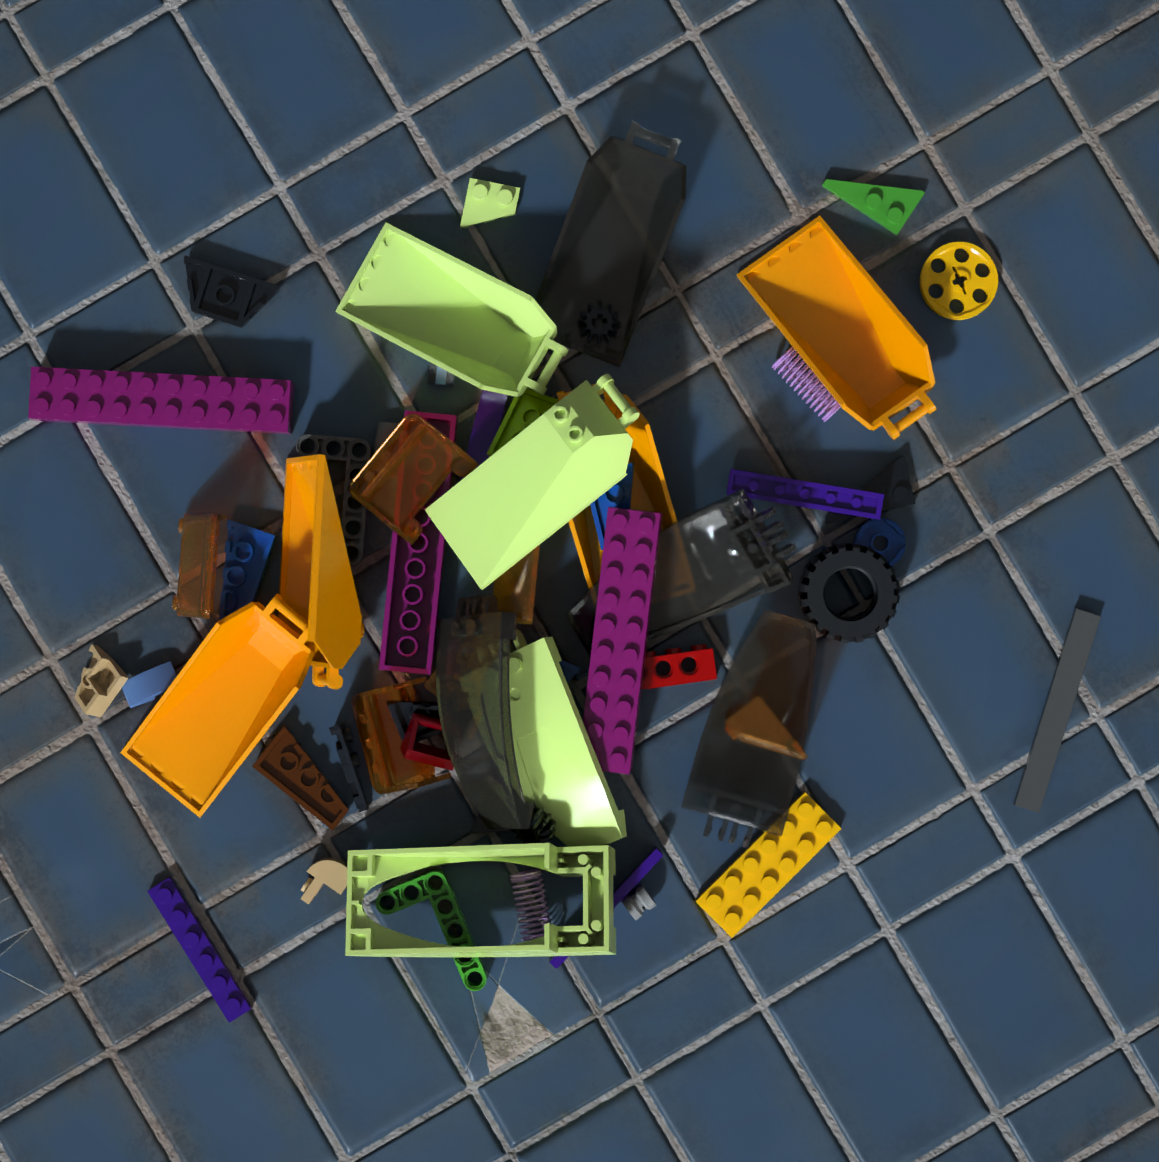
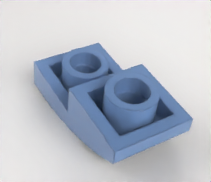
(148, 684)

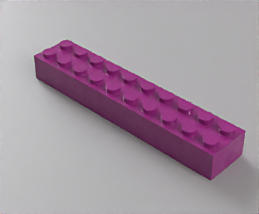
(161, 400)
(416, 582)
(621, 635)

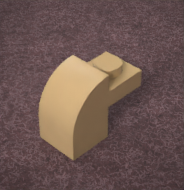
(326, 871)

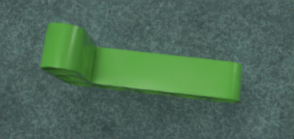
(445, 919)

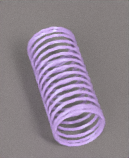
(785, 359)
(524, 876)

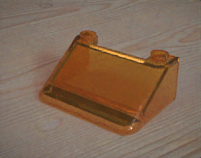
(408, 473)
(198, 565)
(760, 727)

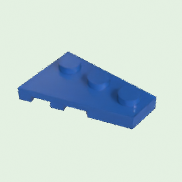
(617, 496)

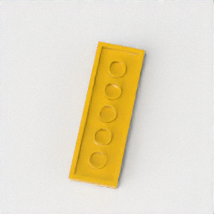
(767, 866)

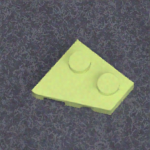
(488, 201)

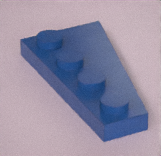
(245, 565)

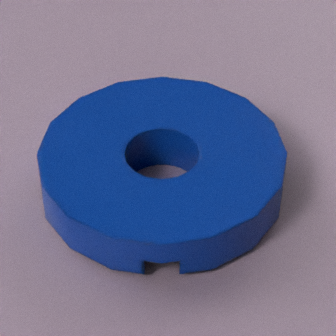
(888, 529)

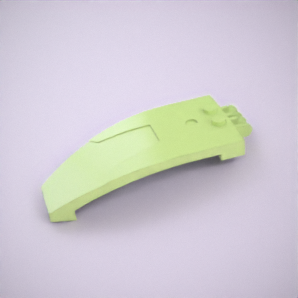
(555, 751)

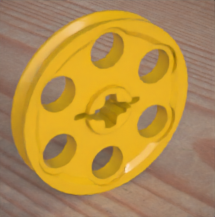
(962, 269)

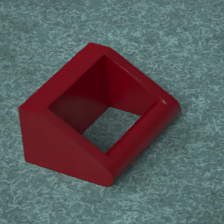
(421, 752)

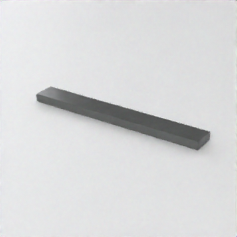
(1057, 710)

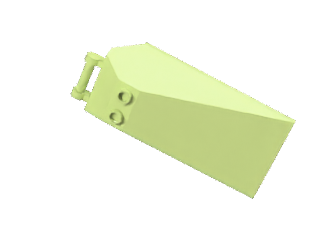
(452, 315)
(537, 481)

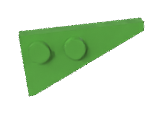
(882, 204)

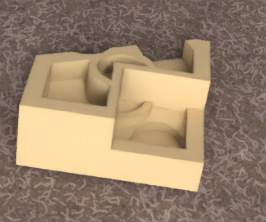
(99, 683)

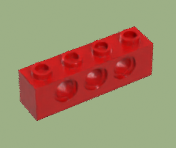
(703, 670)

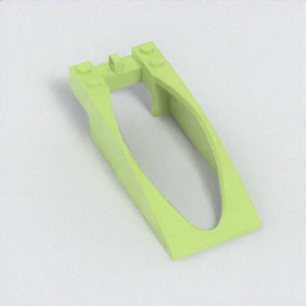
(592, 863)

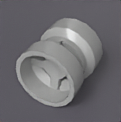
(638, 902)

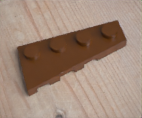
(297, 775)

